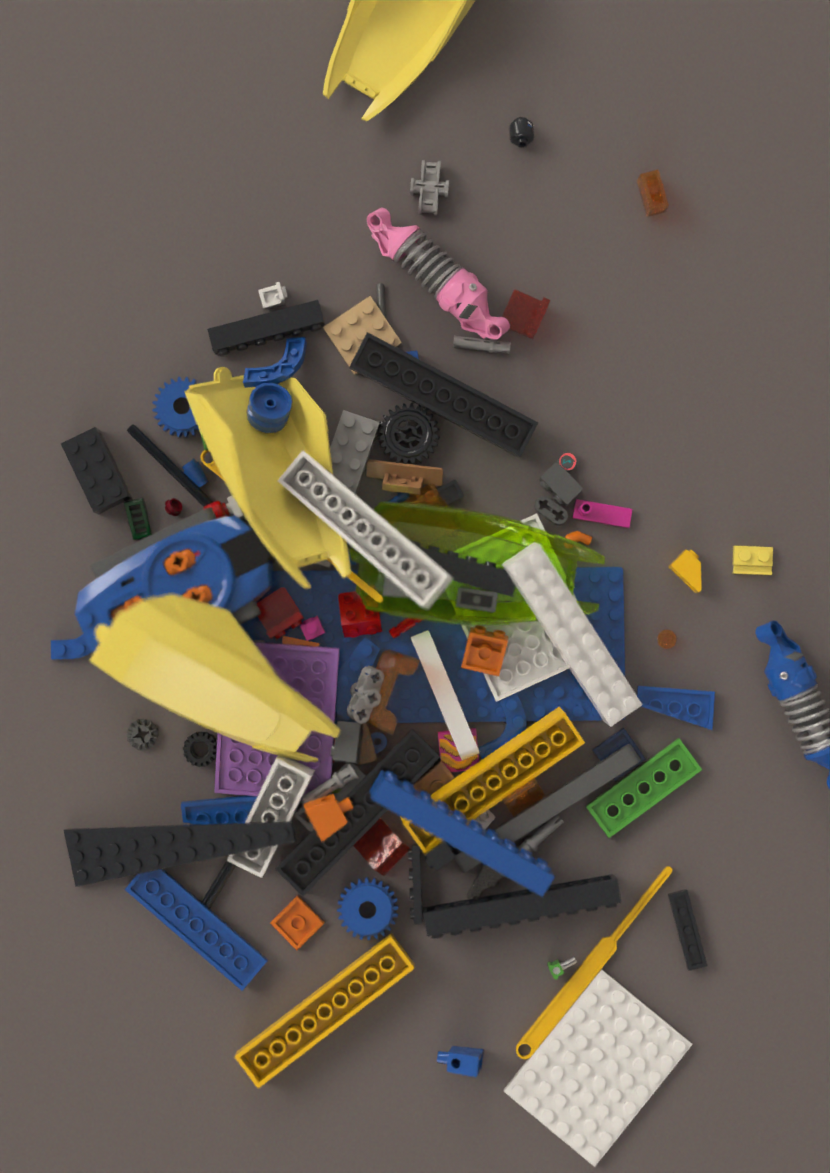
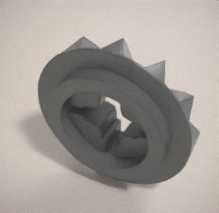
(150, 738)

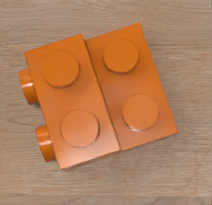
(485, 650)

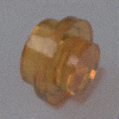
(666, 639)

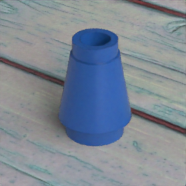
(195, 472)

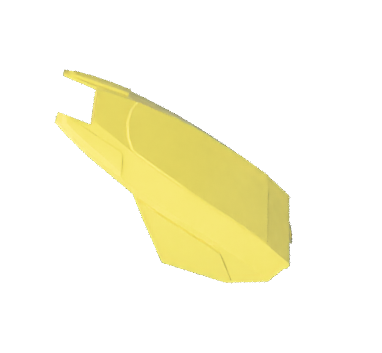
(390, 45)
(256, 460)
(208, 672)

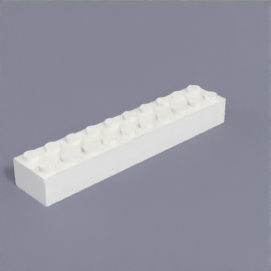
(365, 530)
(572, 634)

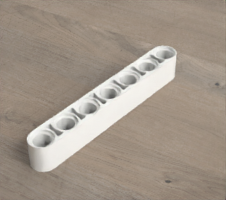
(445, 695)

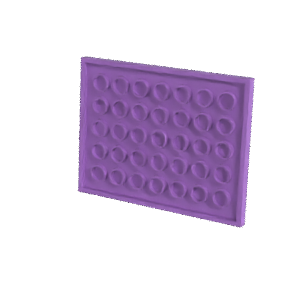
(313, 675)

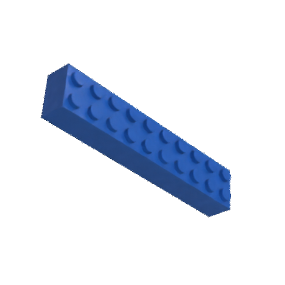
(461, 832)

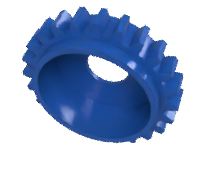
(175, 422)
(379, 897)

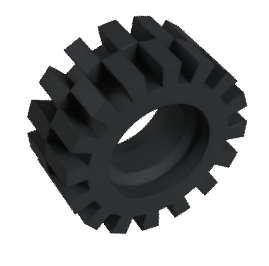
(189, 749)

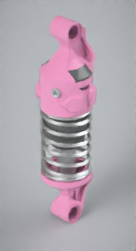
(452, 284)

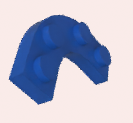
(283, 369)
(70, 649)
(515, 724)

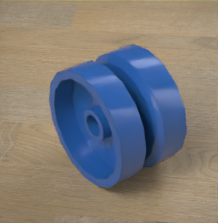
(269, 407)

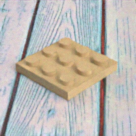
(351, 327)

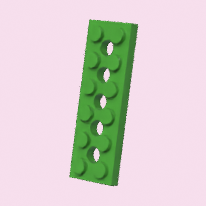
(656, 792)

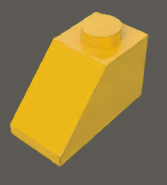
(688, 569)

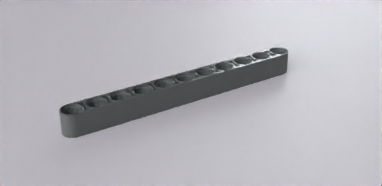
(559, 799)

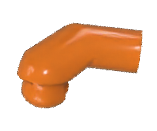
(579, 537)

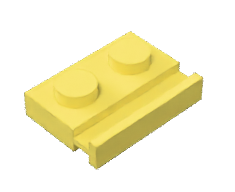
(752, 560)

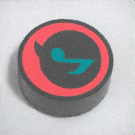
(568, 461)

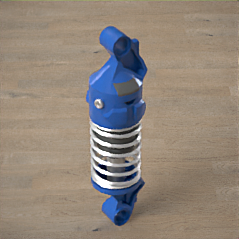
(795, 687)

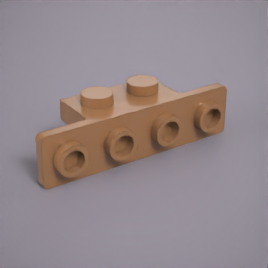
(404, 477)

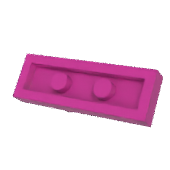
(602, 513)

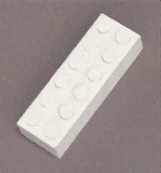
(275, 802)

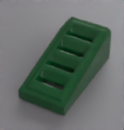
(140, 501)

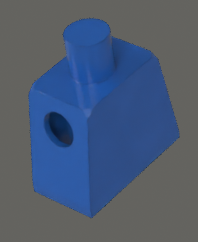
(469, 1060)

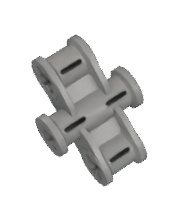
(429, 187)
(367, 689)

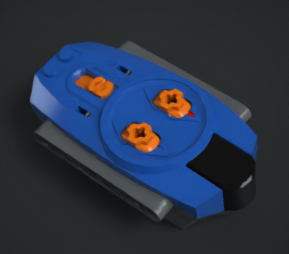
(195, 559)

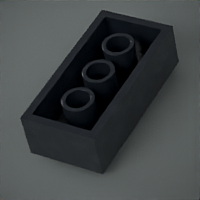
(96, 470)

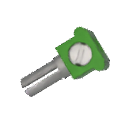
(557, 968)

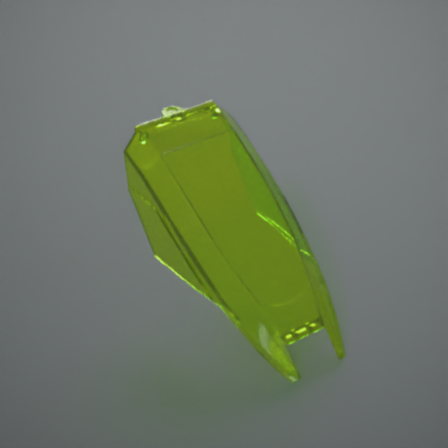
(477, 536)

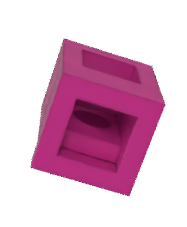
(312, 628)

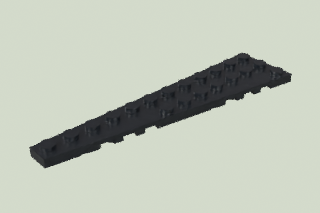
(128, 851)

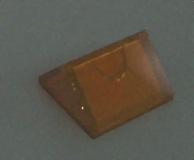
(523, 797)

